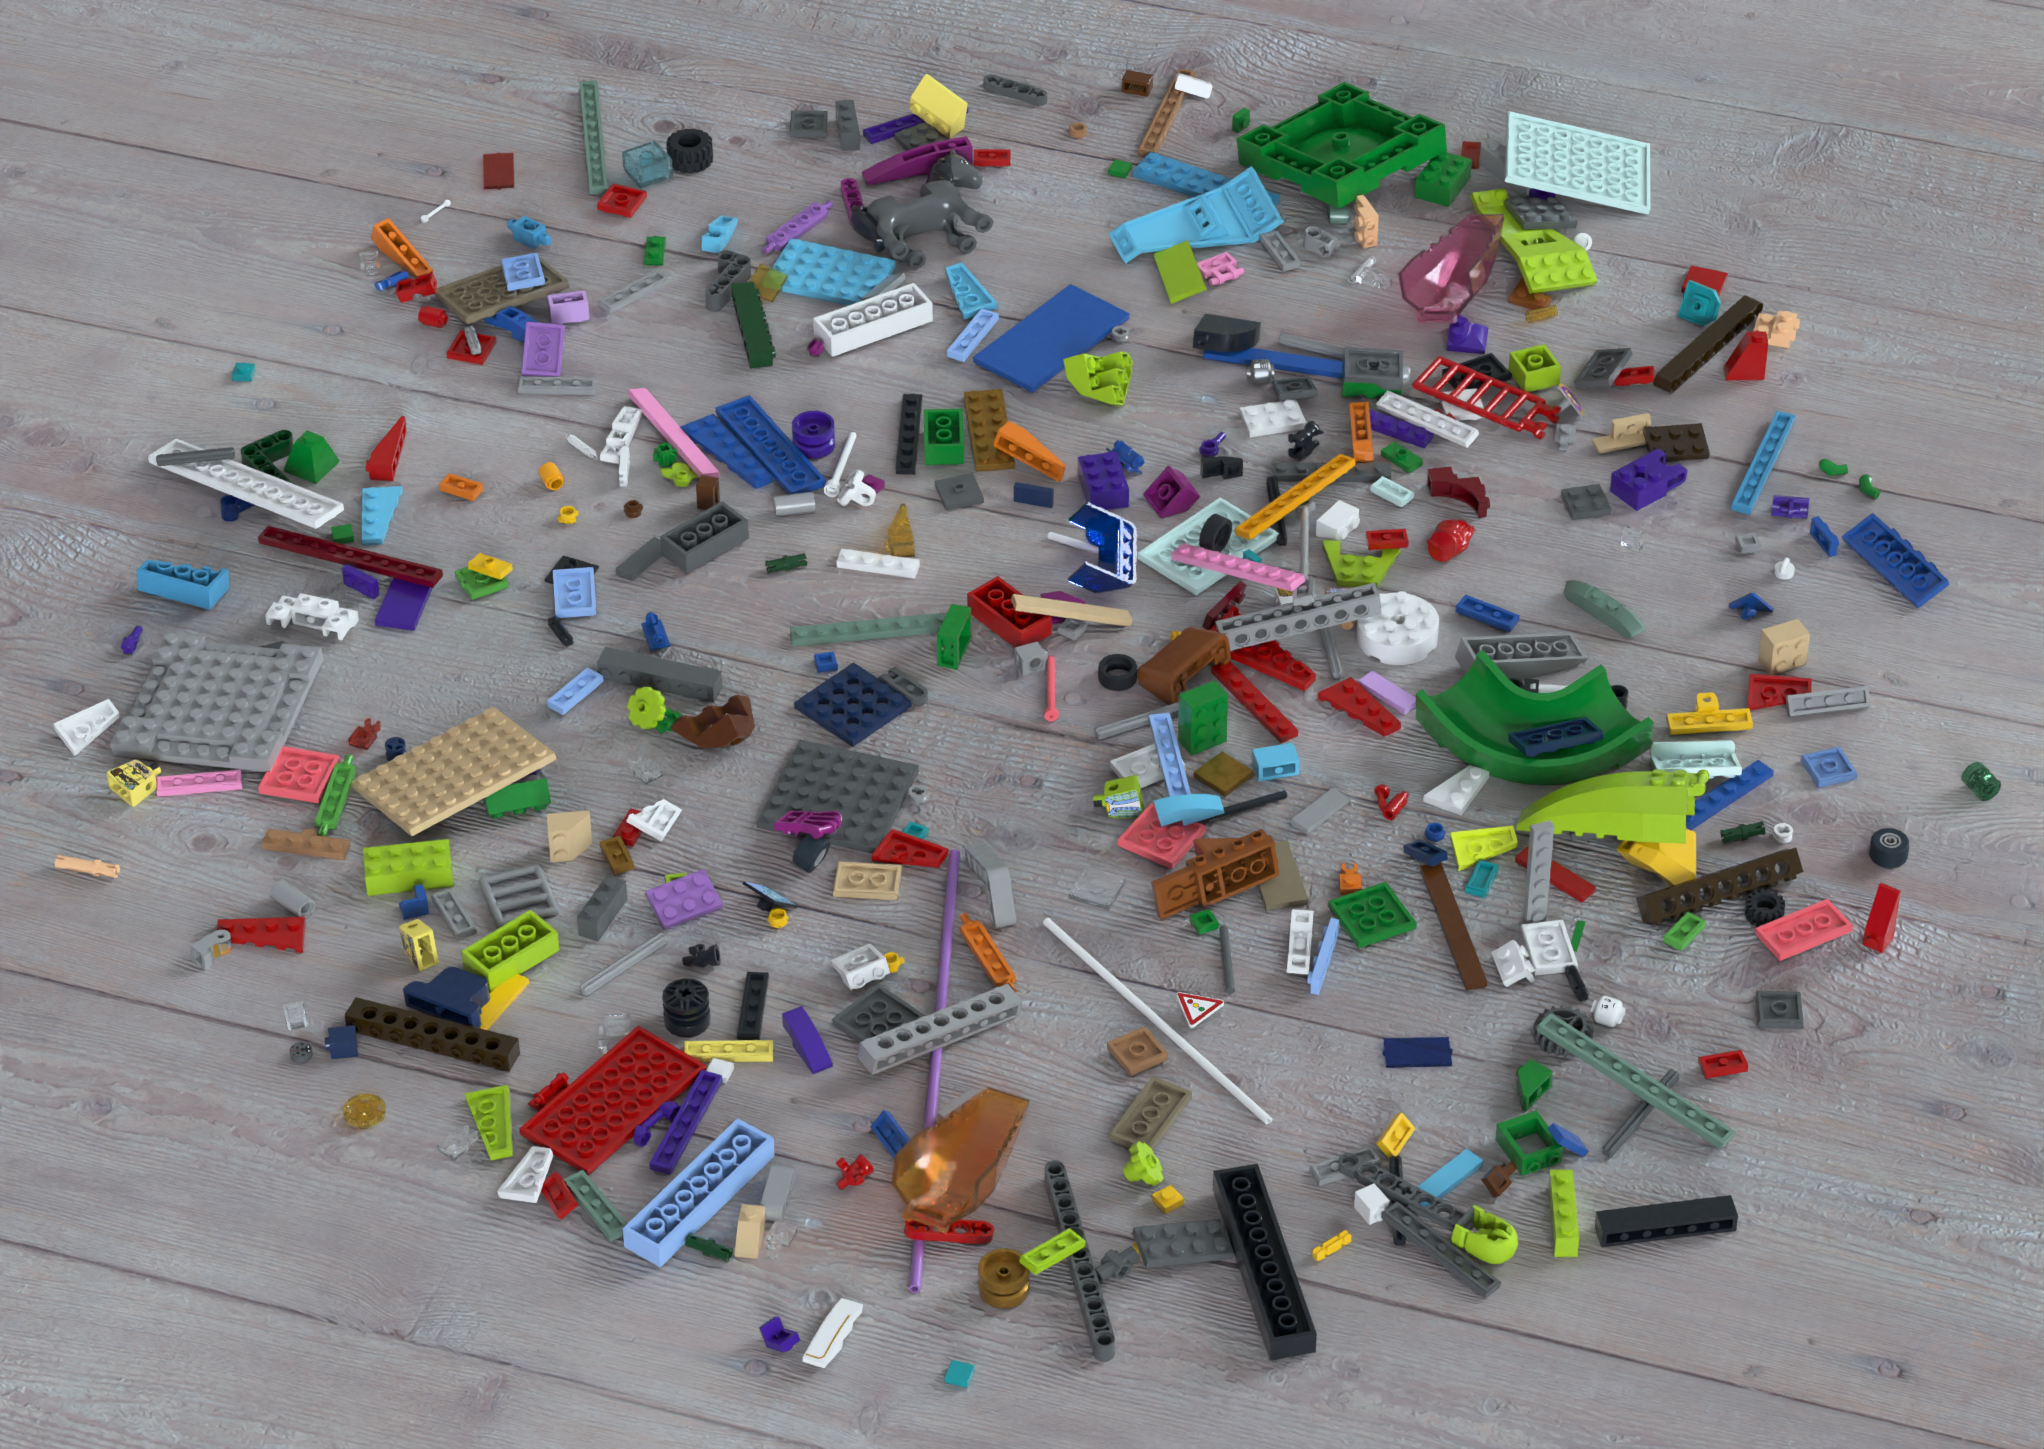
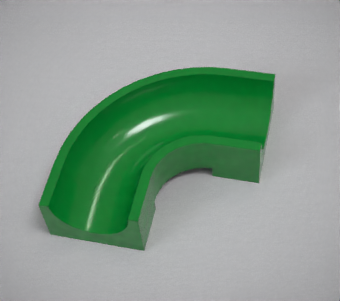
(1487, 706)

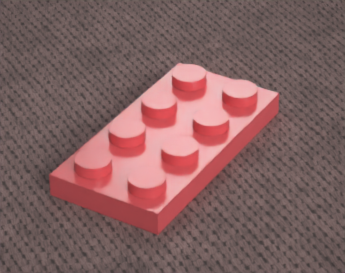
(1803, 929)

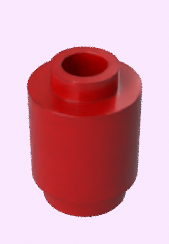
(433, 316)

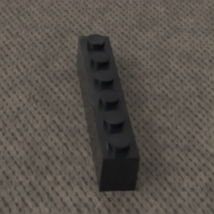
(1666, 1221)

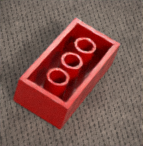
(994, 608)

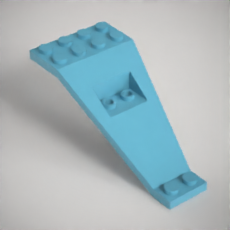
(1234, 215)

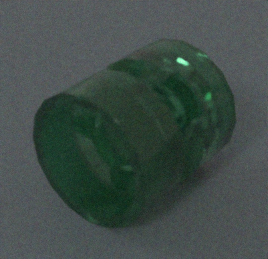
(1981, 781)

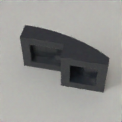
(1226, 466)

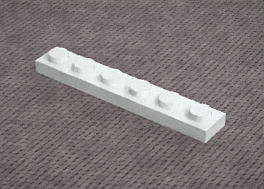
(1427, 418)

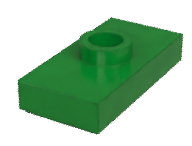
(1401, 457)

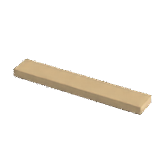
(1071, 610)

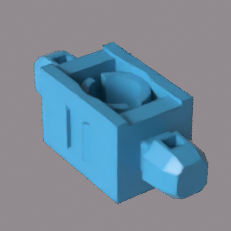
(529, 232)

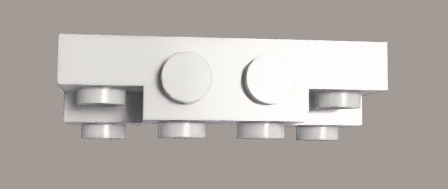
(313, 613)

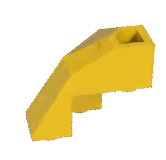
(1670, 861)

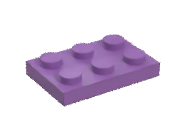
(543, 349)
(683, 899)

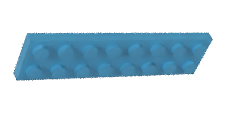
(1181, 176)

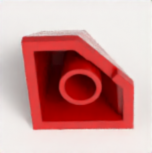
(1748, 358)

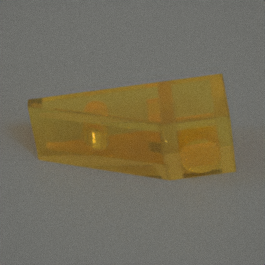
(900, 536)

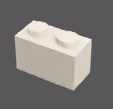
(1337, 522)

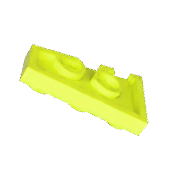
(1481, 844)

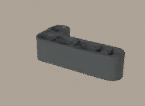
(733, 269)

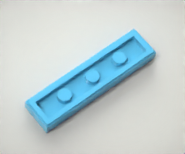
(1451, 1175)

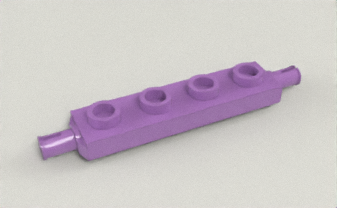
(797, 226)

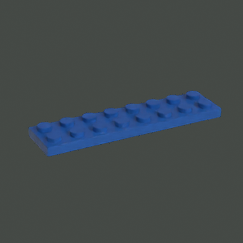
(770, 446)

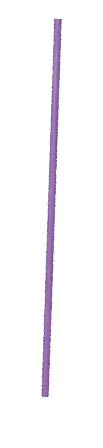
(936, 1055)

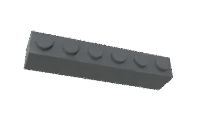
(660, 674)

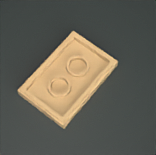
(867, 880)

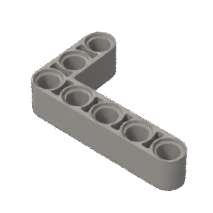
(996, 877)

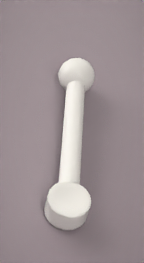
(424, 218)

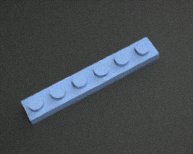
(1169, 754)

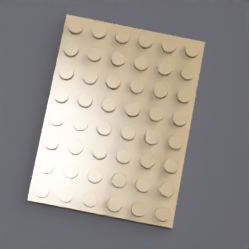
(453, 771)

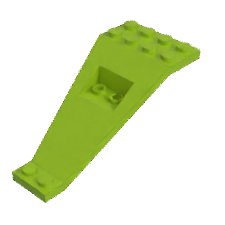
(1546, 265)

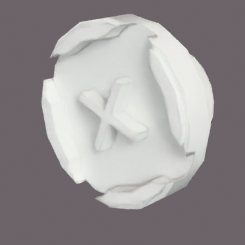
(854, 489)

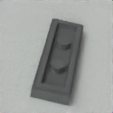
(640, 560)

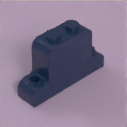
(450, 996)

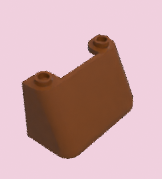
(1180, 660)

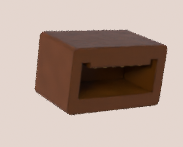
(1137, 83)
(707, 492)

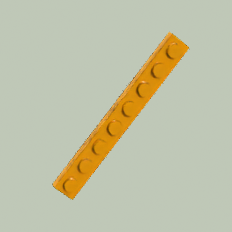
(1294, 497)

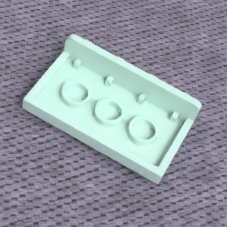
(1692, 756)

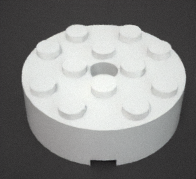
(1402, 632)

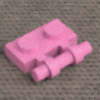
(1218, 264)

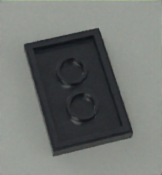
(1485, 364)

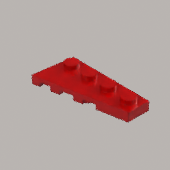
(1360, 705)

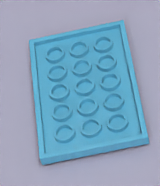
(830, 272)

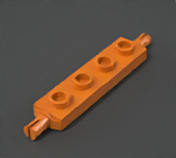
(986, 952)

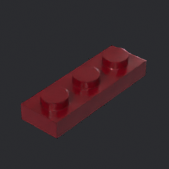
(1234, 596)

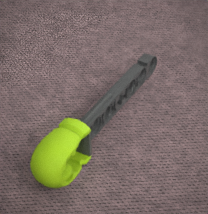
(1492, 1243)

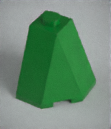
(311, 458)

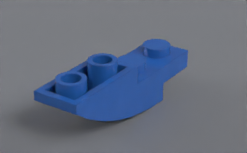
(511, 320)

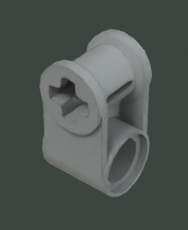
(1319, 241)

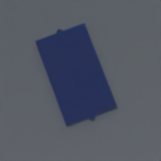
(1417, 1052)

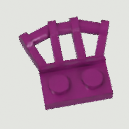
(809, 822)

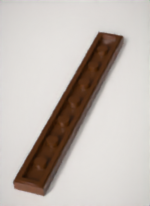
(1453, 927)

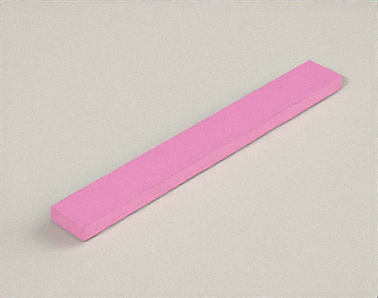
(672, 432)

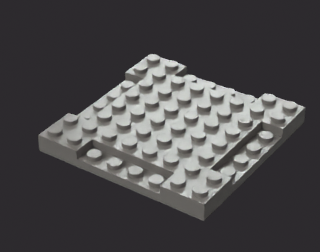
(217, 703)

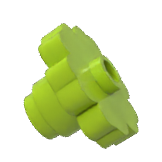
(646, 708)
(1143, 1165)

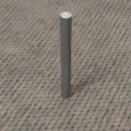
(1227, 962)

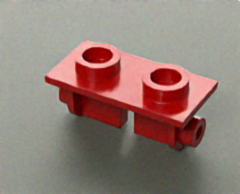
(549, 1092)

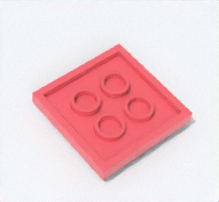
(299, 775)
(1160, 844)

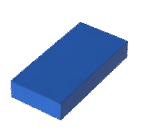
(1568, 1139)

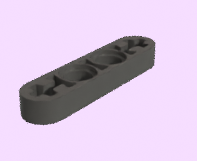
(1032, 96)

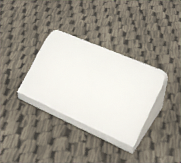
(1193, 85)

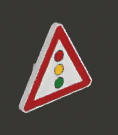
(1197, 1007)

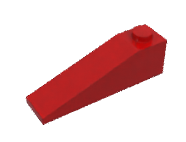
(387, 453)

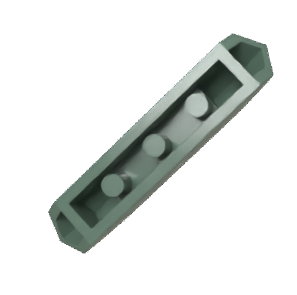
(1604, 608)

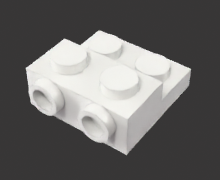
(861, 966)

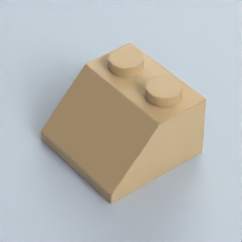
(568, 834)

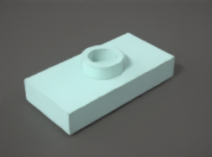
(1392, 491)

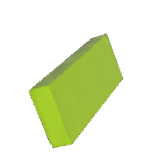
(1052, 1251)

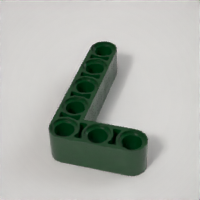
(267, 450)

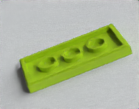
(1179, 271)

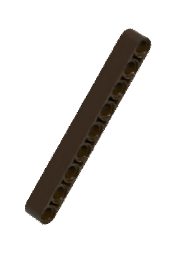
(1708, 344)

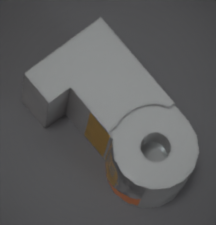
(211, 947)

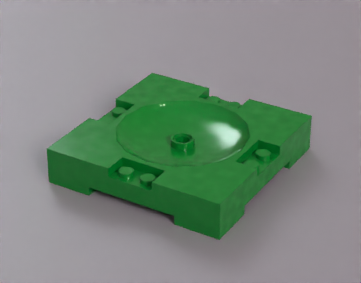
(1342, 145)

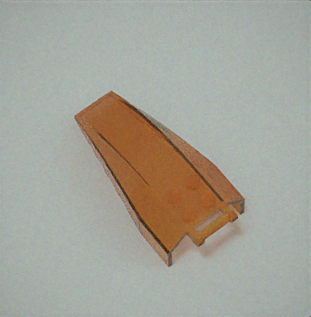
(958, 1161)

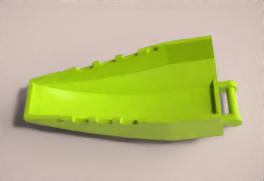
(1624, 804)

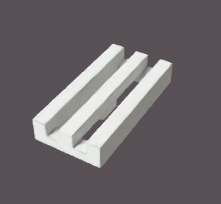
(624, 466)

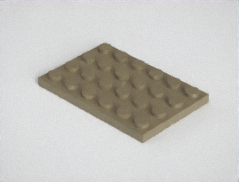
(487, 293)

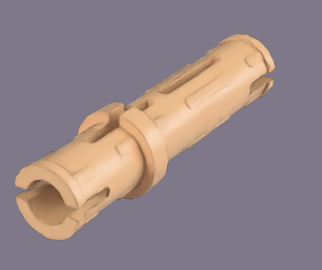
(94, 867)

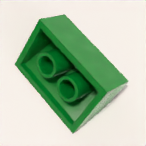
(518, 798)

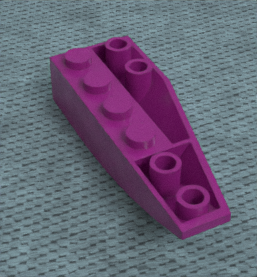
(916, 160)

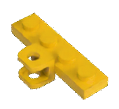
(1709, 718)

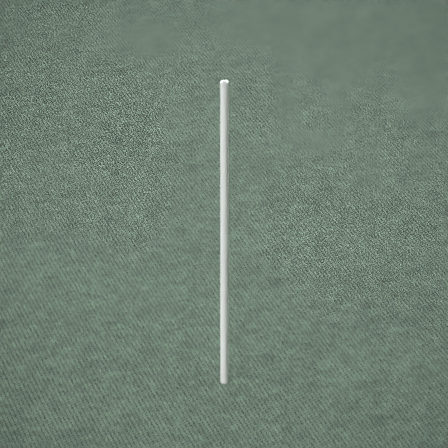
(1155, 1019)

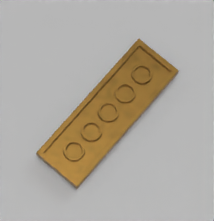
(985, 417)

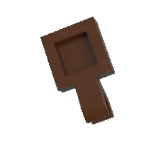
(1498, 1179)

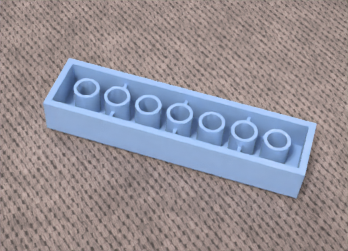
(698, 1192)

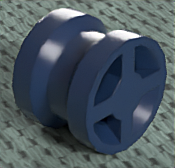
(394, 747)

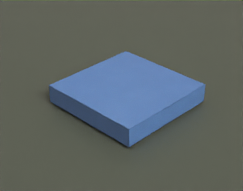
(1828, 767)

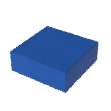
(825, 662)

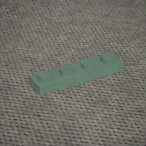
(596, 1205)

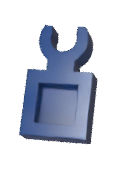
(391, 280)

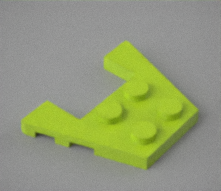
(1358, 570)

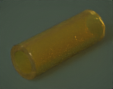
(1541, 313)

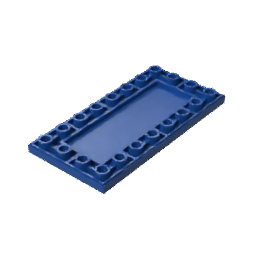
(1055, 331)

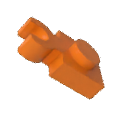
(1349, 880)

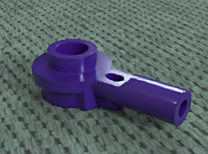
(1210, 447)
(129, 644)

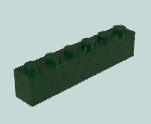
(753, 325)

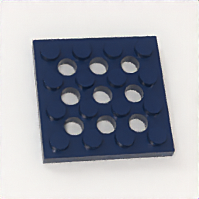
(840, 724)

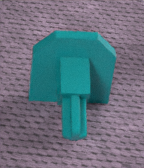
(1699, 304)

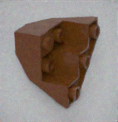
(718, 725)

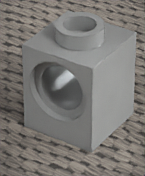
(1030, 658)

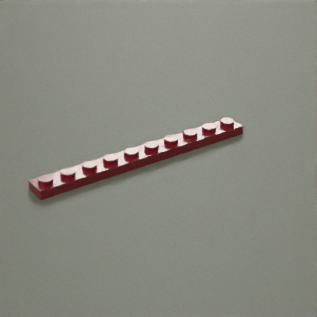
(350, 555)

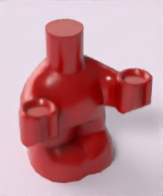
(855, 1172)

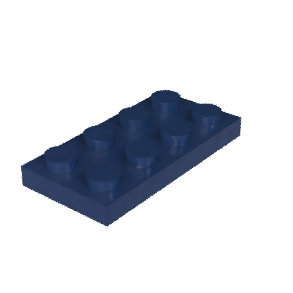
(1556, 736)

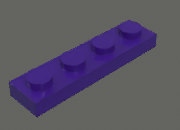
(1400, 429)

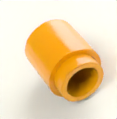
(551, 476)

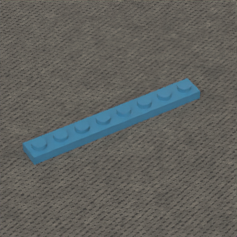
(1763, 462)

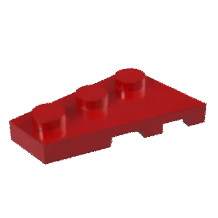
(1772, 690)
(909, 850)

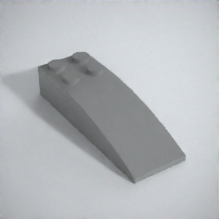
(1523, 654)

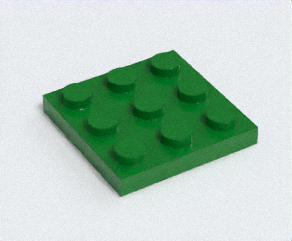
(1372, 915)

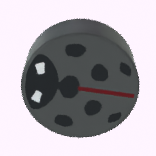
(301, 1052)

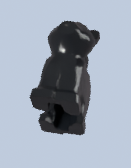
(1303, 440)

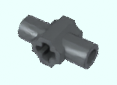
(1116, 1264)

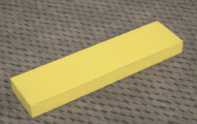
(731, 1050)

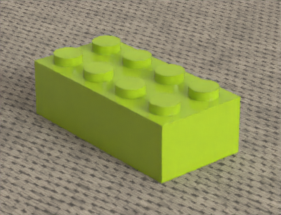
(406, 865)
(511, 949)

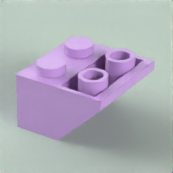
(568, 307)

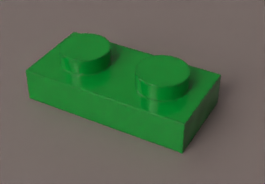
(655, 250)

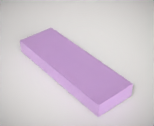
(1388, 692)

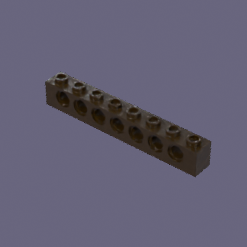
(1650, 904)
(433, 1034)

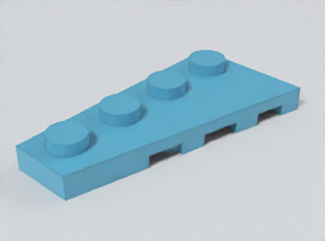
(377, 512)

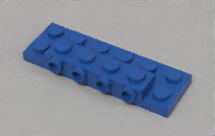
(1895, 560)

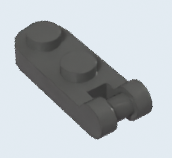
(906, 686)

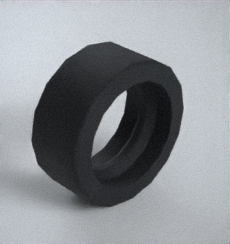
(1215, 533)
(1114, 682)

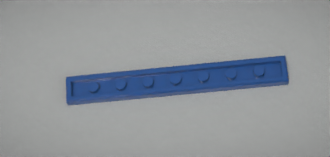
(1281, 361)

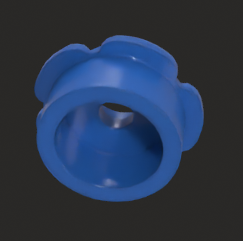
(1435, 832)

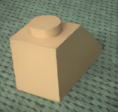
(750, 1231)

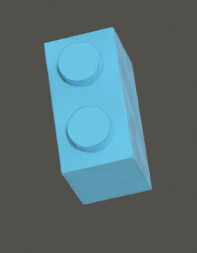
(1275, 761)

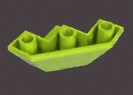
(1101, 377)

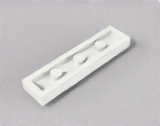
(878, 563)

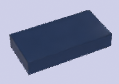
(1033, 495)

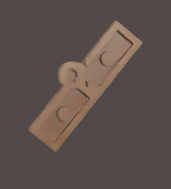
(306, 843)

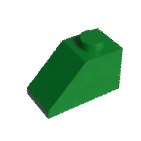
(1532, 1082)

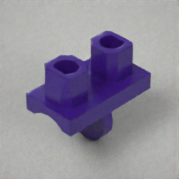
(1790, 507)

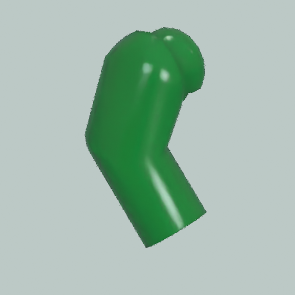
(1832, 469)
(1865, 485)

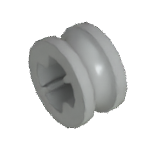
(1120, 334)
(918, 789)

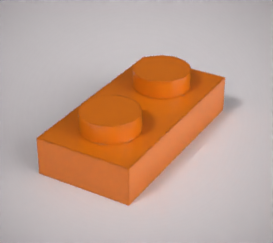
(461, 487)

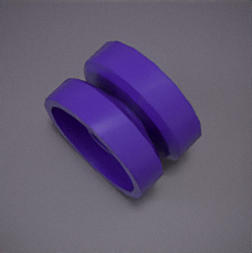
(814, 434)

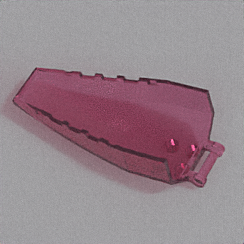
(1453, 270)

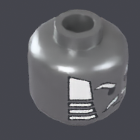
(1260, 372)

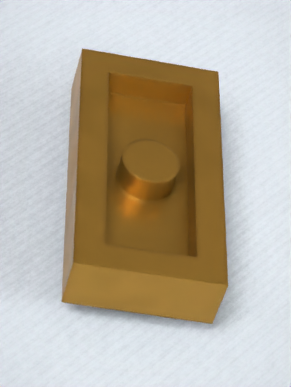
(617, 855)

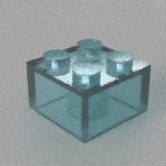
(647, 164)

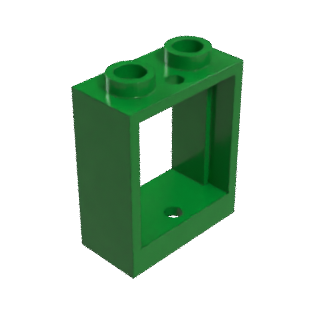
(954, 636)
(1524, 1126)

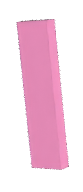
(199, 783)

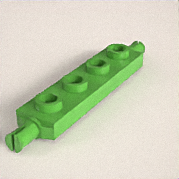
(335, 796)

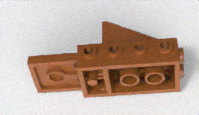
(1217, 872)

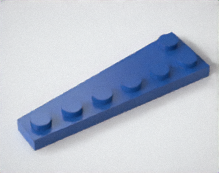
(726, 448)

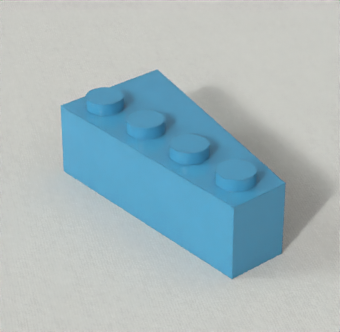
(183, 583)

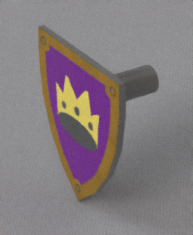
(1569, 399)

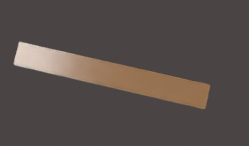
(1164, 117)

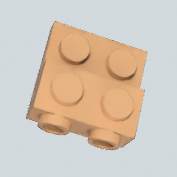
(1365, 223)
(1779, 328)

